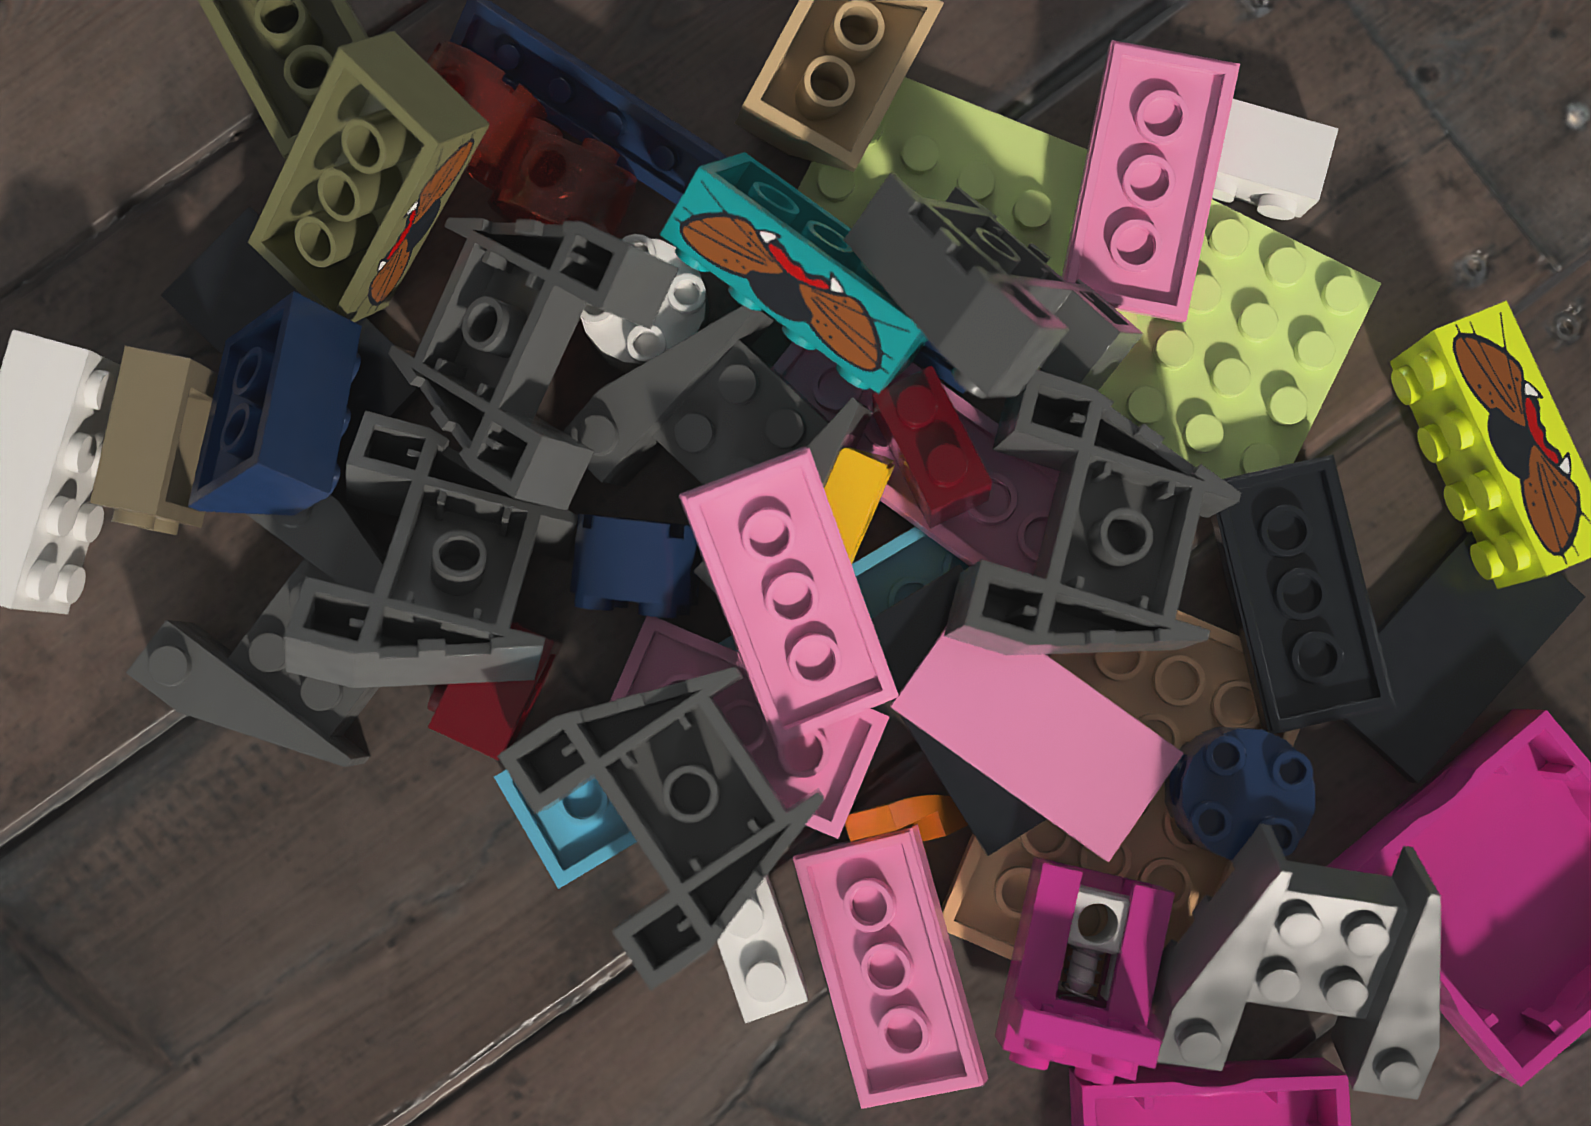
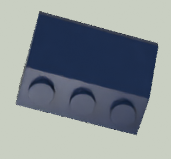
(278, 412)

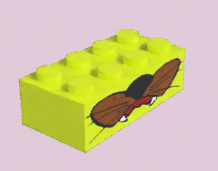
(1498, 446)

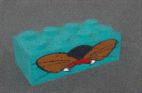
(793, 264)

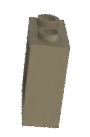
(154, 440)

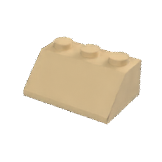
(835, 76)

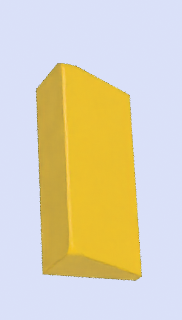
(855, 492)

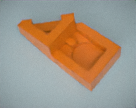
(934, 814)

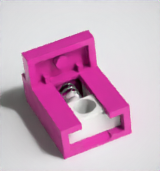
(1097, 1034)

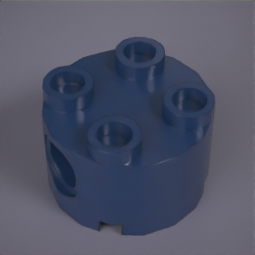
(637, 563)
(1236, 782)

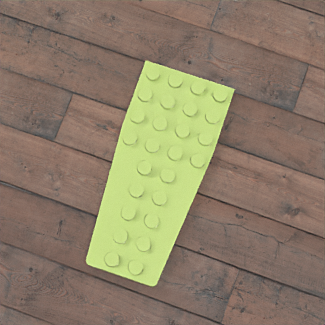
(1263, 312)

